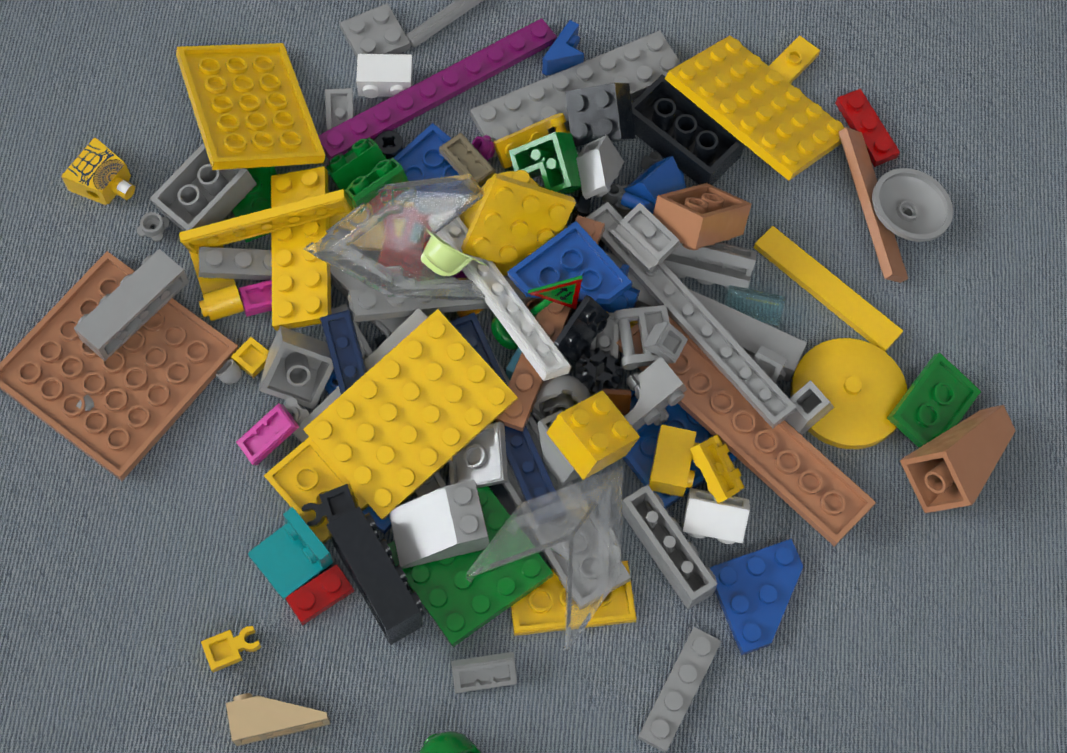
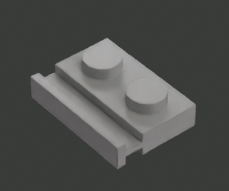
(645, 237)

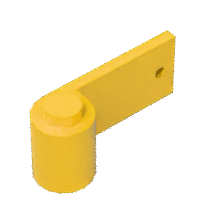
(219, 294)

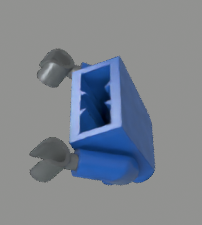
(657, 179)

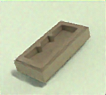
(466, 159)

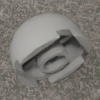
(559, 395)

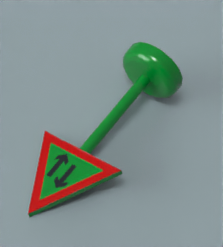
(561, 292)

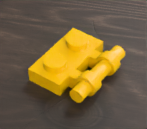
(717, 468)

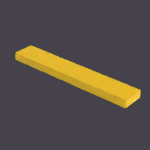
(267, 221)
(828, 289)

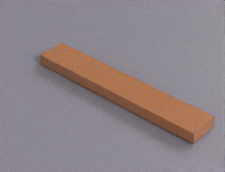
(865, 180)

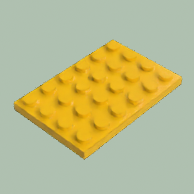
(249, 106)
(757, 106)
(410, 414)

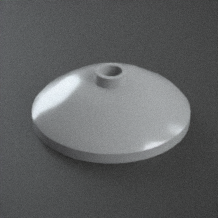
(912, 204)

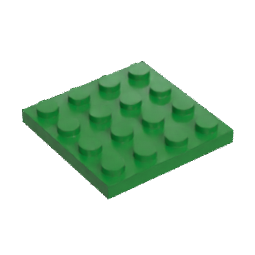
(466, 606)

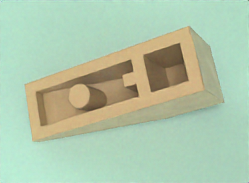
(264, 718)

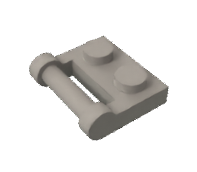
(647, 319)

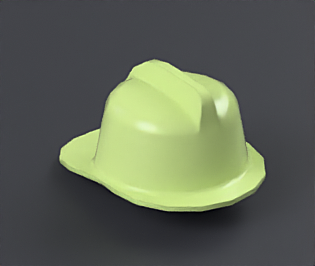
(443, 257)

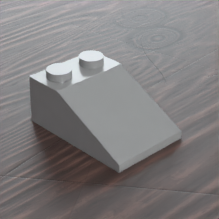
(439, 525)

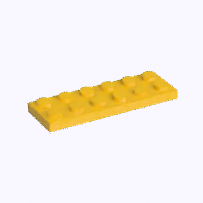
(298, 278)

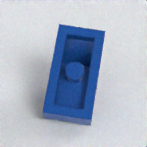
(563, 51)

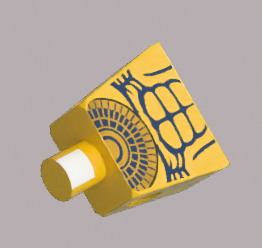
(99, 174)

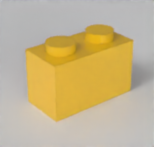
(672, 461)

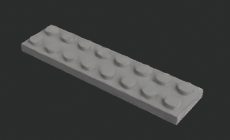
(634, 63)

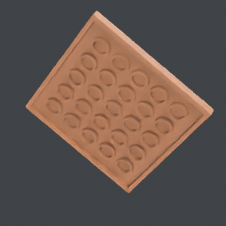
(133, 391)

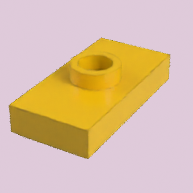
(795, 59)

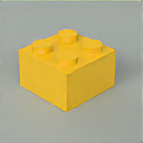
(592, 434)

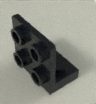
(581, 328)

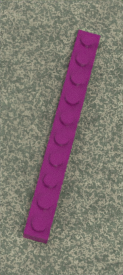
(438, 88)

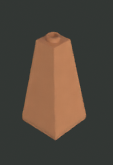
(959, 461)

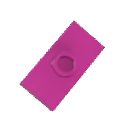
(256, 298)
(267, 434)

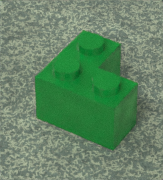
(552, 158)

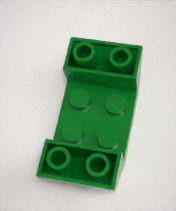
(364, 171)

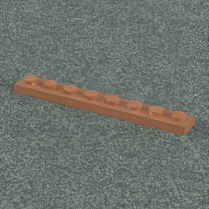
(525, 380)

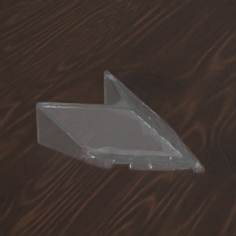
(386, 238)
(581, 527)

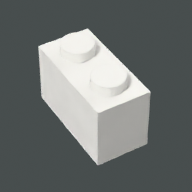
(383, 74)
(716, 520)

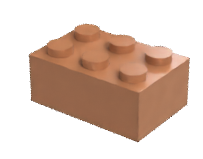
(702, 215)

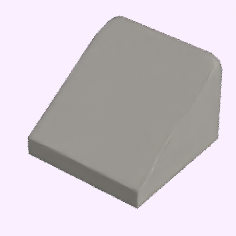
(665, 341)

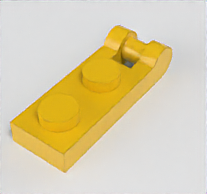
(527, 135)

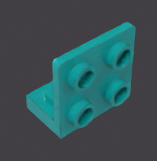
(291, 555)

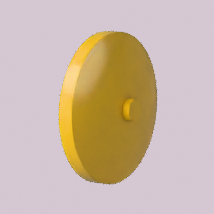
(860, 385)

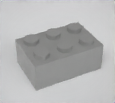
(199, 194)

